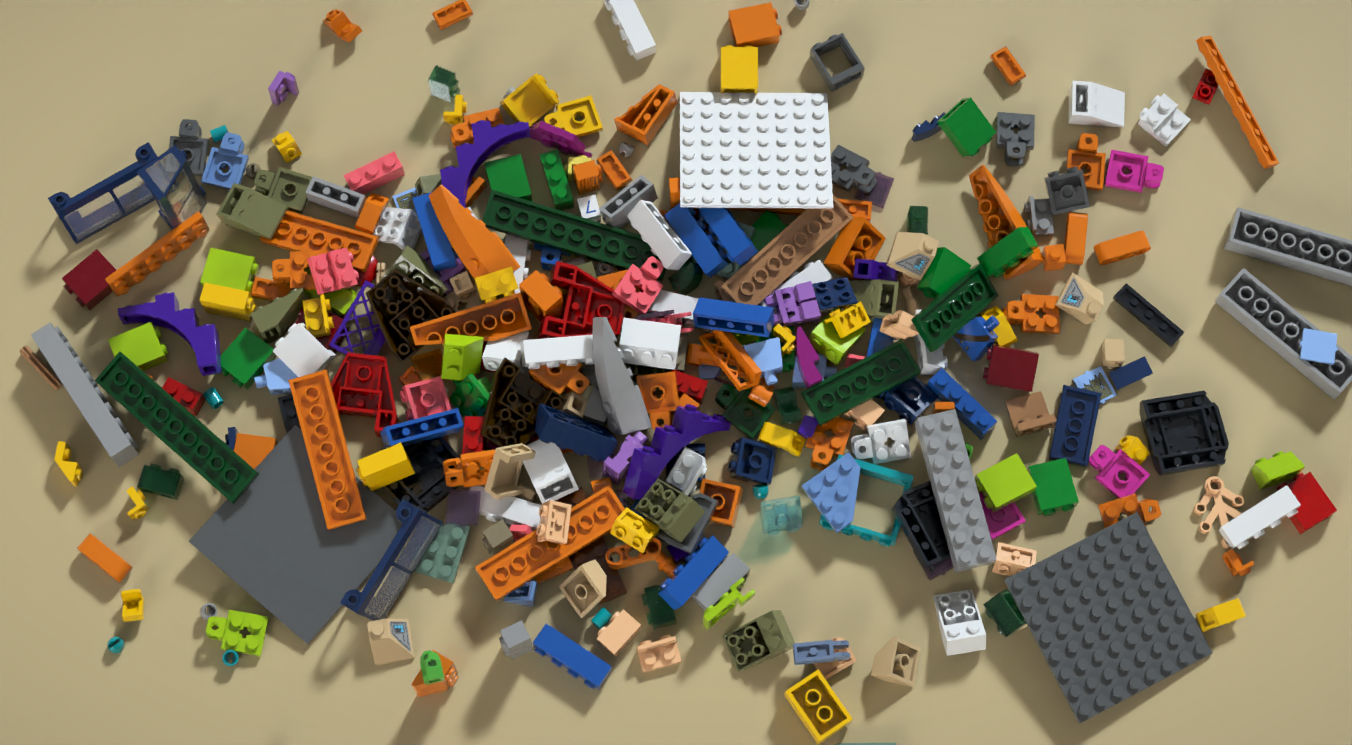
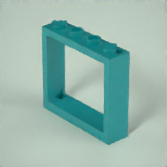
(884, 474)

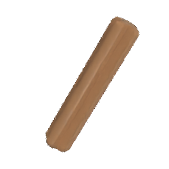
(41, 367)

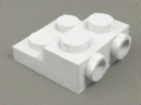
(1163, 120)

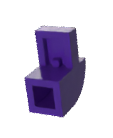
(874, 270)

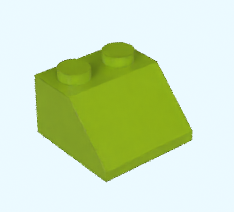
(461, 356)
(1276, 469)

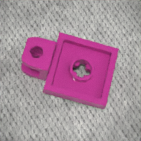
(1142, 174)
(1111, 465)

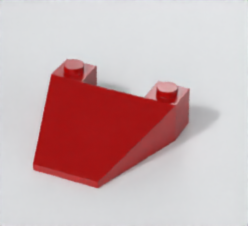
(583, 301)
(365, 389)

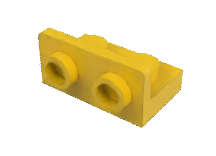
(317, 316)
(848, 319)
(634, 530)

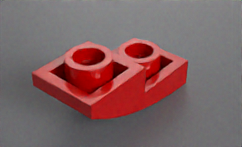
(1206, 87)

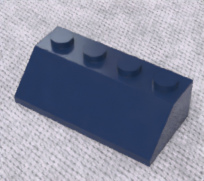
(574, 433)

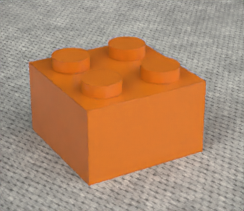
(729, 500)

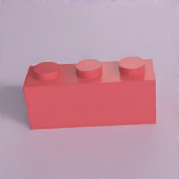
(375, 174)

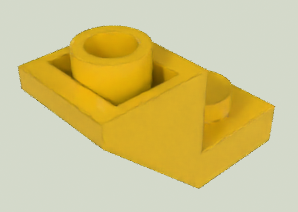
(1003, 330)
(782, 438)
(70, 469)
(1220, 615)

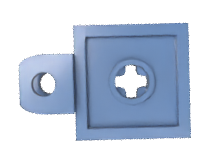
(229, 155)

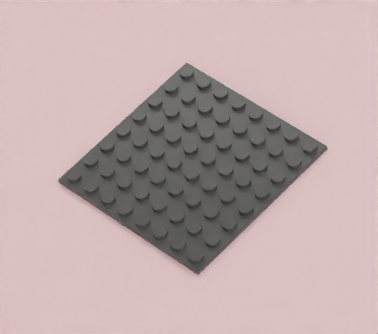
(280, 543)
(1108, 617)

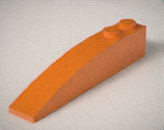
(1000, 217)
(474, 244)
(489, 320)

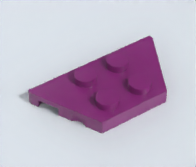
(558, 138)

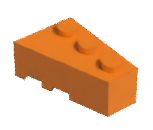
(648, 115)

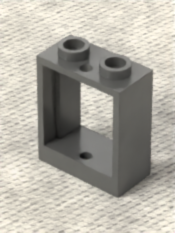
(844, 77)

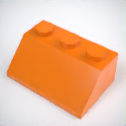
(855, 241)
(450, 674)

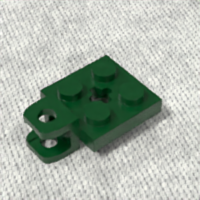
(736, 404)

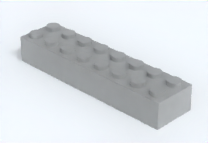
(1290, 246)
(1282, 330)
(86, 394)
(955, 491)

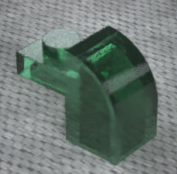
(687, 278)
(787, 405)

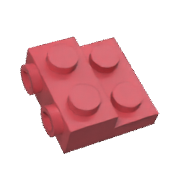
(333, 271)
(425, 398)

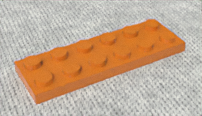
(306, 233)
(157, 254)

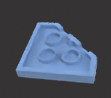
(835, 491)

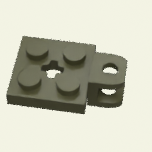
(275, 187)

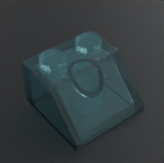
(781, 515)

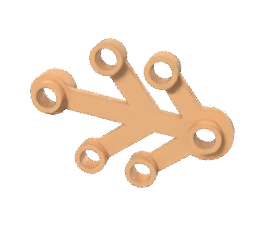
(1220, 508)

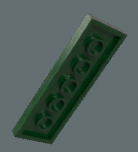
(954, 307)
(860, 382)

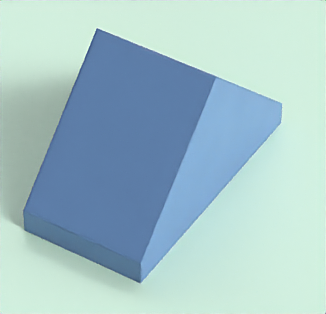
(523, 595)

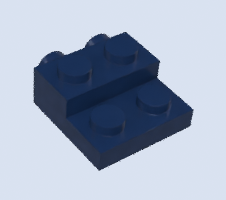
(910, 399)
(752, 461)

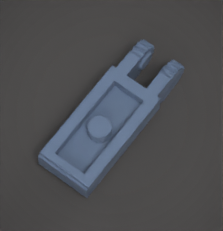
(819, 652)

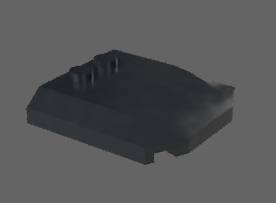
(1184, 432)
(428, 484)
(922, 524)

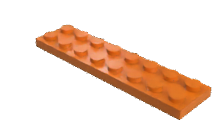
(327, 449)
(531, 558)

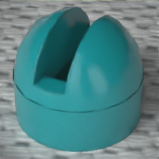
(760, 491)
(117, 648)
(225, 658)

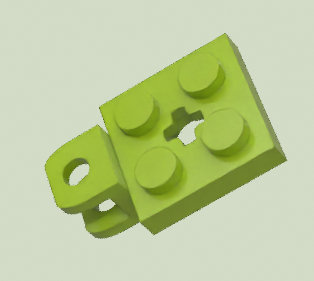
(727, 603)
(229, 632)

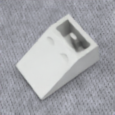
(1095, 105)
(549, 472)
(960, 622)

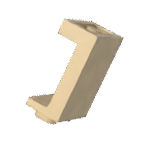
(506, 470)

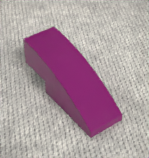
(807, 359)

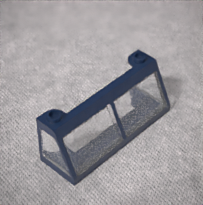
(173, 186)
(106, 200)
(396, 565)

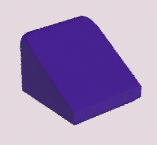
(807, 426)
(676, 553)

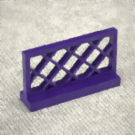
(378, 338)

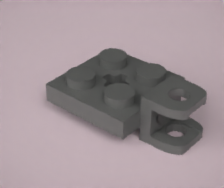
(191, 141)
(1015, 144)
(856, 175)

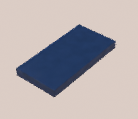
(1075, 425)

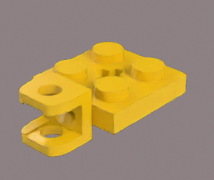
(566, 116)

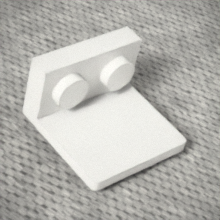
(398, 227)
(687, 470)

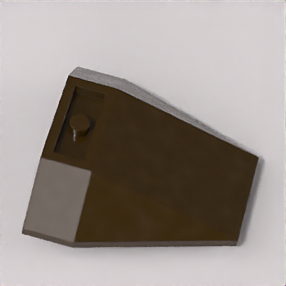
(402, 304)
(514, 406)

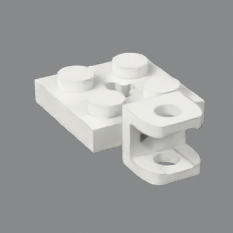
(874, 446)

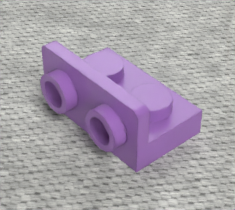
(281, 86)

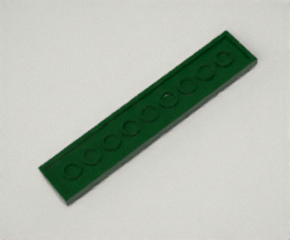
(566, 232)
(177, 427)

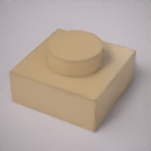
(462, 284)

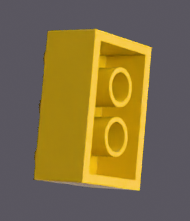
(818, 707)

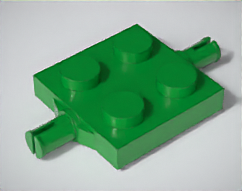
(470, 397)

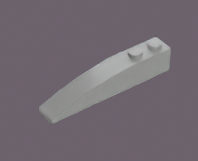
(618, 394)

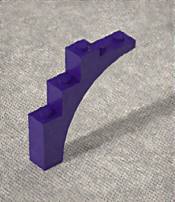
(471, 156)
(184, 322)
(667, 442)

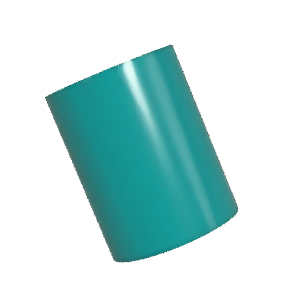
(218, 133)
(213, 398)
(601, 618)

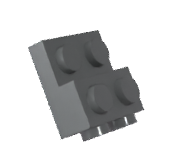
(1066, 190)

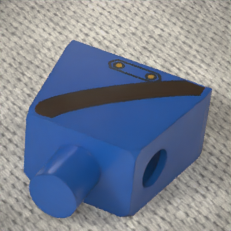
(977, 336)

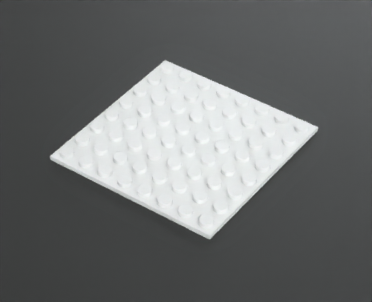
(755, 150)

